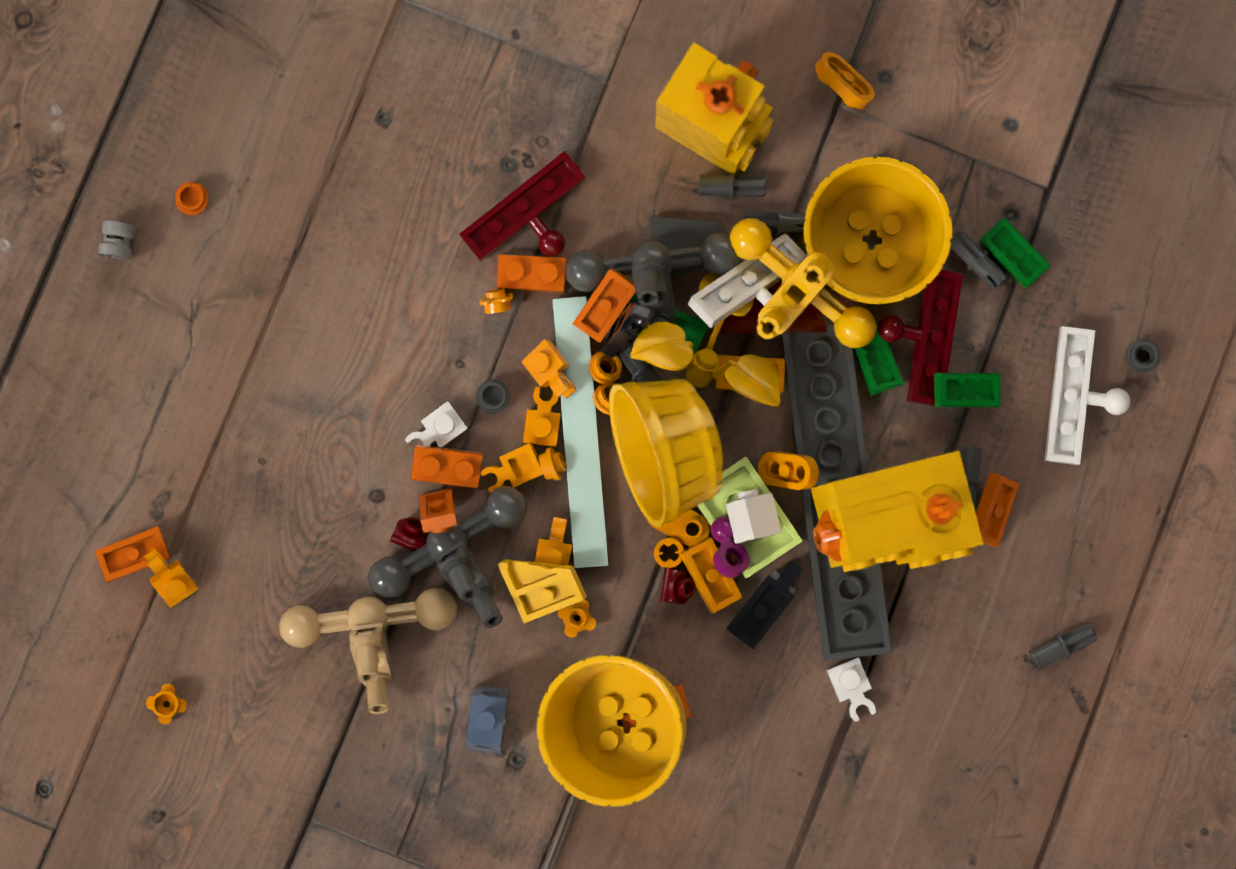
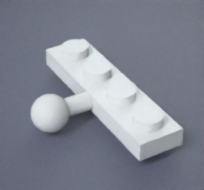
(741, 285)
(1072, 396)

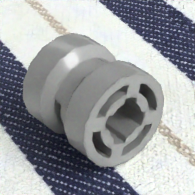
(116, 248)

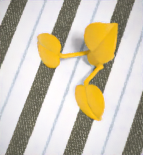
(665, 347)

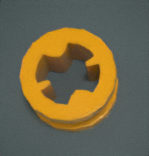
(668, 542)

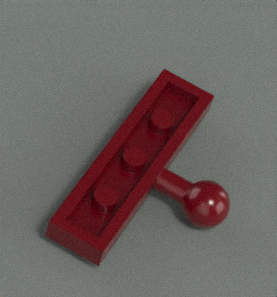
(524, 208)
(932, 335)

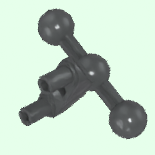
(652, 269)
(459, 567)

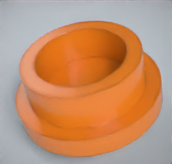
(191, 198)

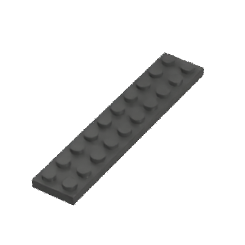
(831, 432)

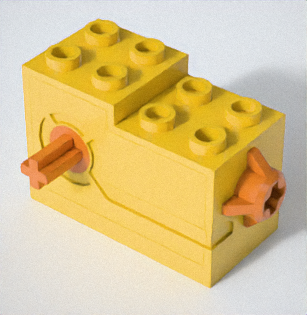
(715, 109)
(899, 514)

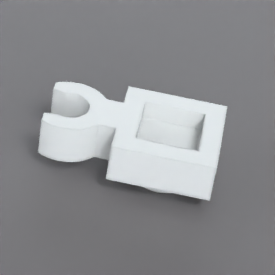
(441, 427)
(850, 683)

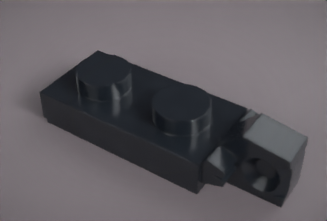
(627, 328)
(765, 605)

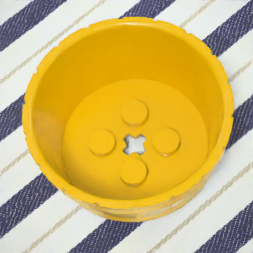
(901, 209)
(666, 446)
(583, 736)

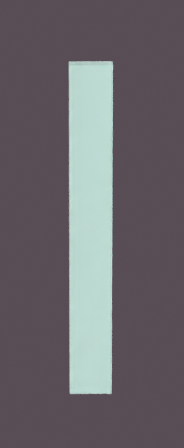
(581, 439)

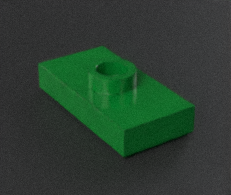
(1014, 253)
(878, 366)
(967, 390)

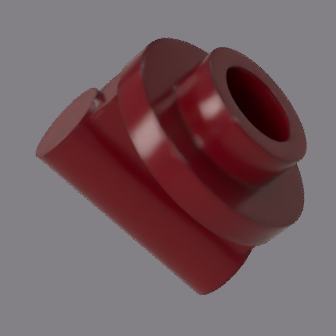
(409, 534)
(676, 586)

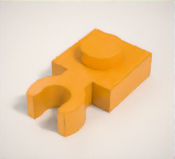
(542, 424)
(518, 466)

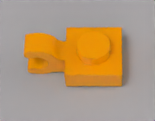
(547, 368)
(554, 549)
(170, 580)

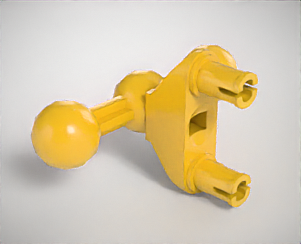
(800, 285)

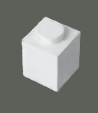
(753, 516)

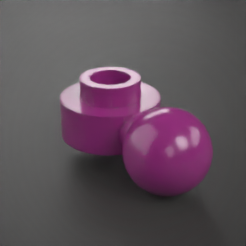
(736, 553)

